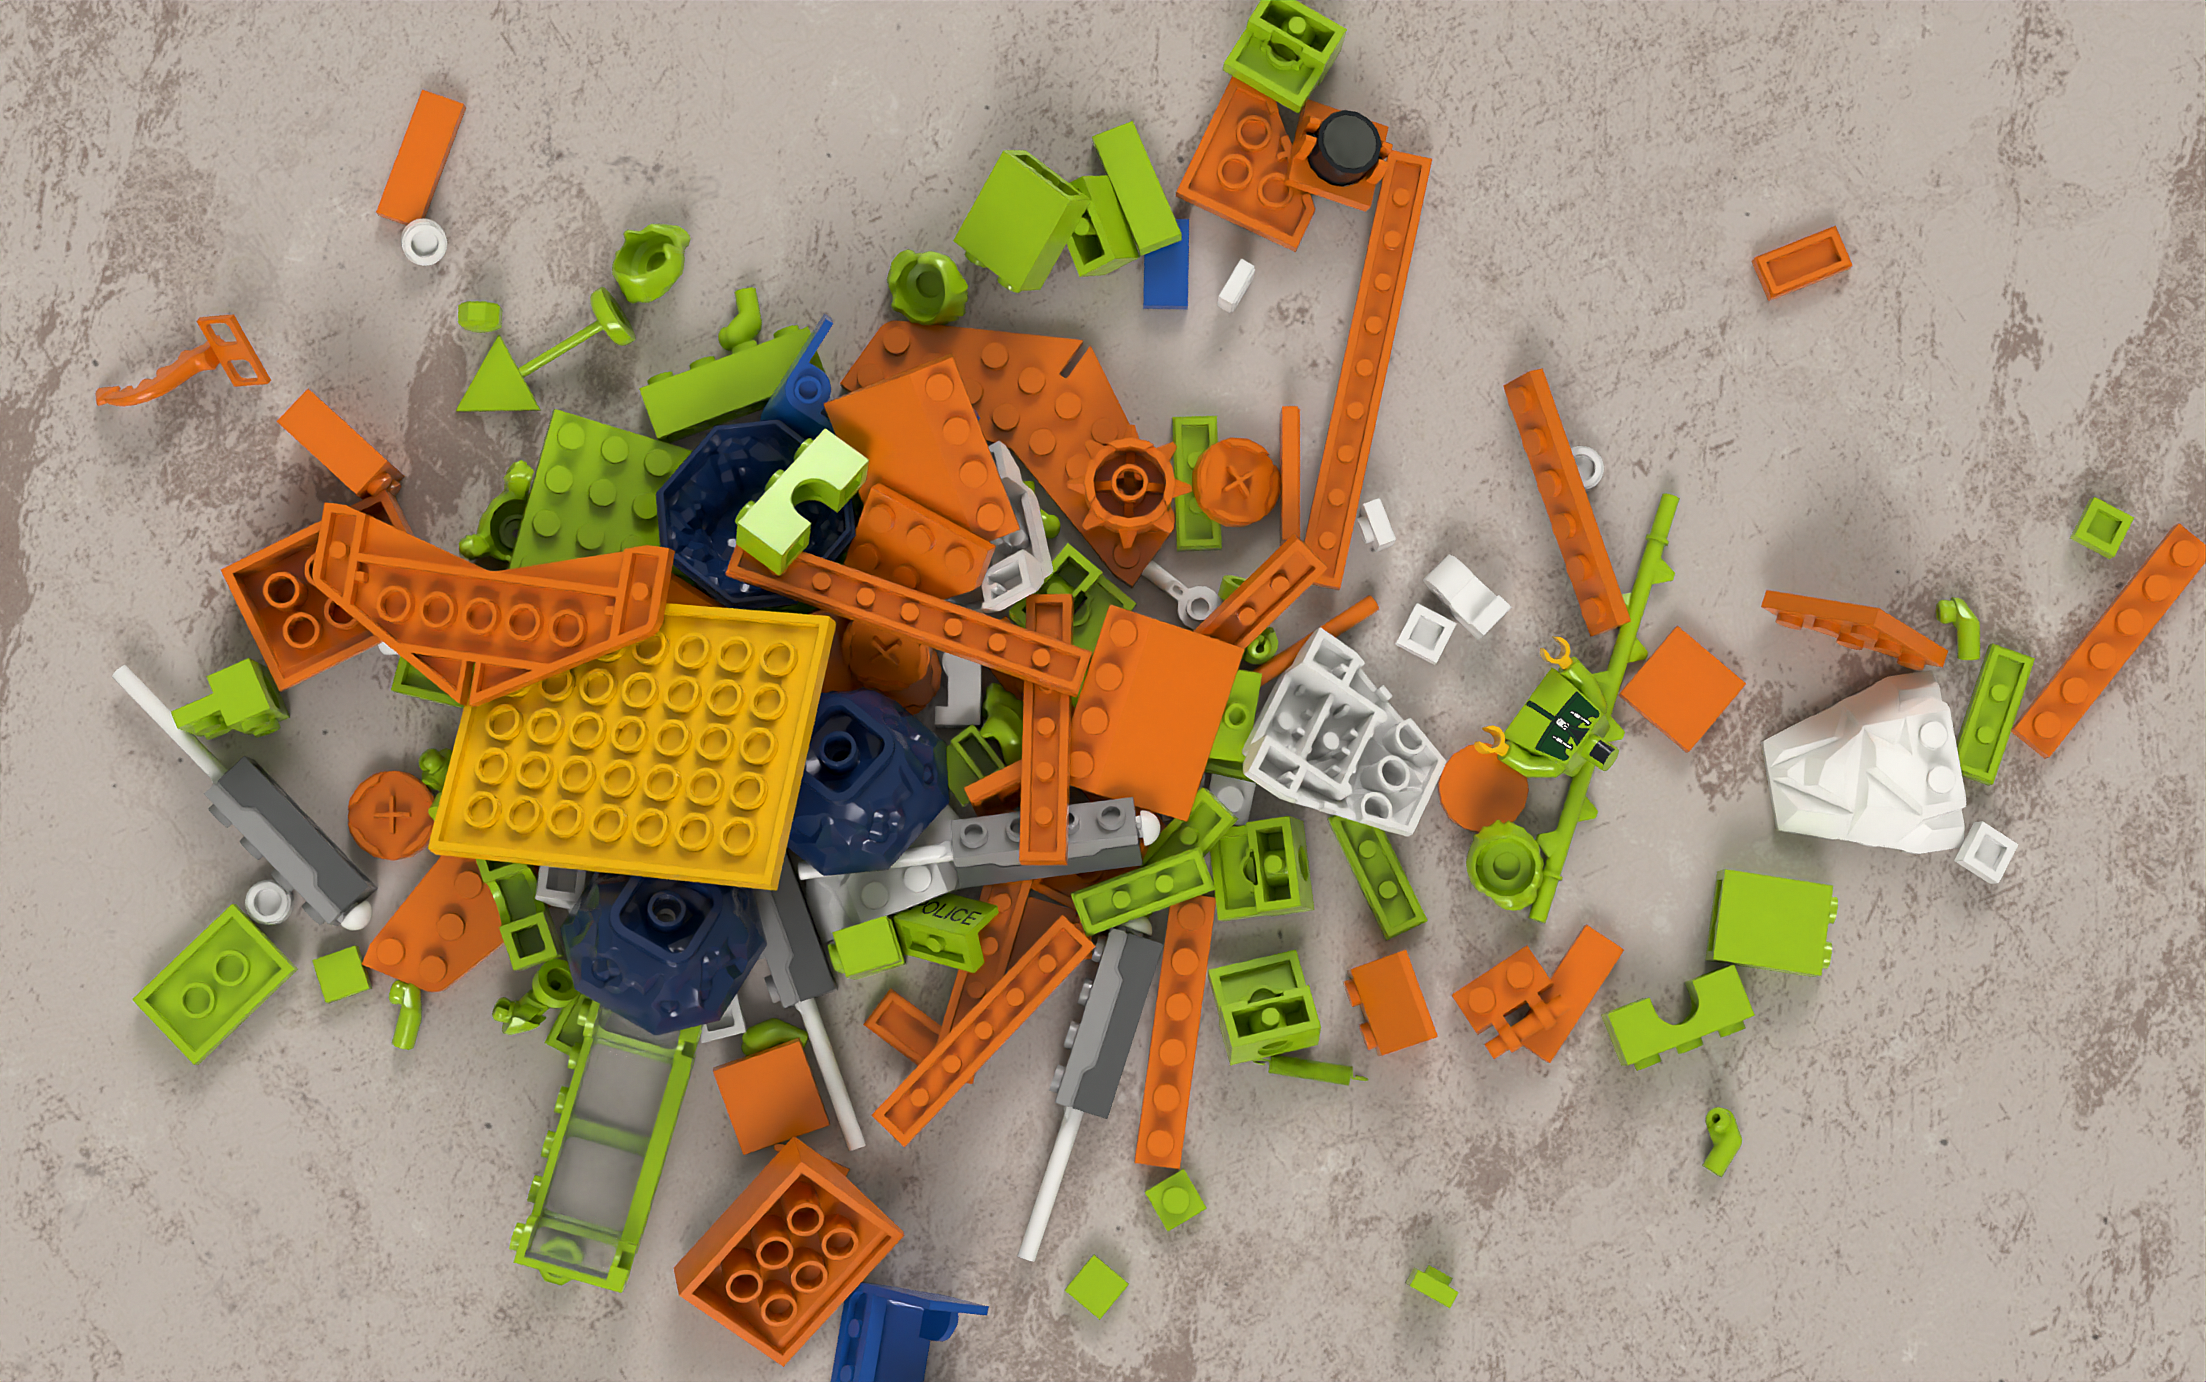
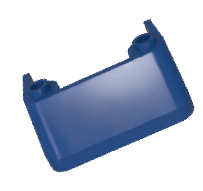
(804, 390)
(890, 1330)

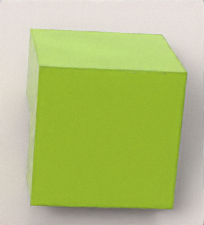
(969, 761)

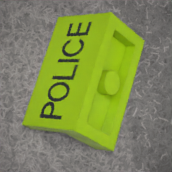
(945, 930)

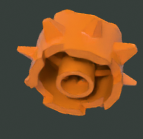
(1149, 469)

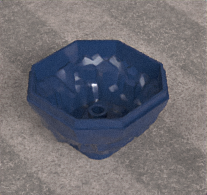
(711, 488)
(876, 800)
(660, 970)

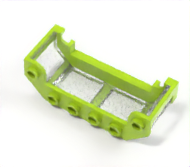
(606, 1149)

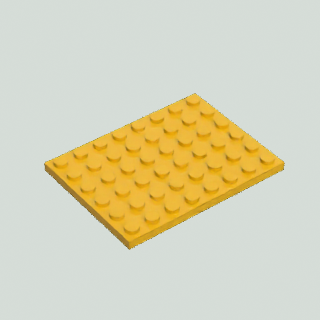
(649, 757)

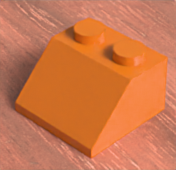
(1390, 1004)

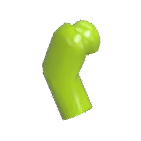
(746, 323)
(1966, 624)
(410, 1013)
(1725, 1138)

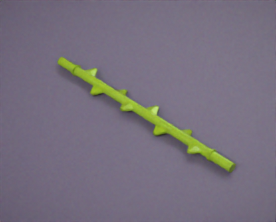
(1626, 650)

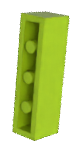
(722, 388)

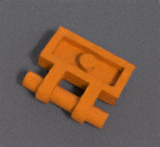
(1502, 992)

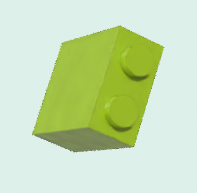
(1021, 221)
(1771, 923)

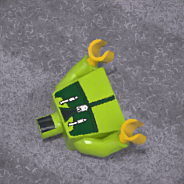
(1557, 725)

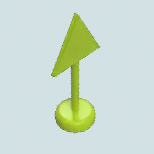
(501, 384)

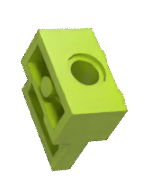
(1285, 51)
(1083, 580)
(241, 700)
(1262, 870)
(1264, 1007)

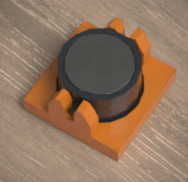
(1336, 151)

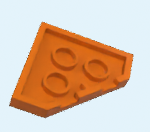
(1244, 167)
(916, 547)
(1856, 627)

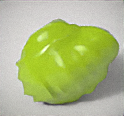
(650, 261)
(927, 288)
(1003, 721)
(1505, 865)

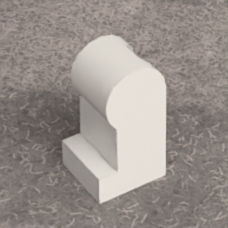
(1466, 596)
(963, 694)

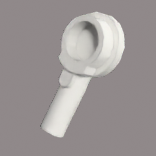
(1193, 603)

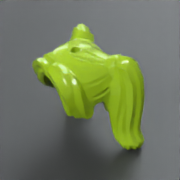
(500, 518)

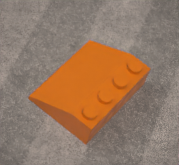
(927, 446)
(288, 615)
(1150, 712)
(786, 1252)

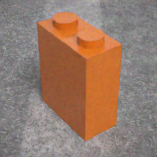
(340, 447)

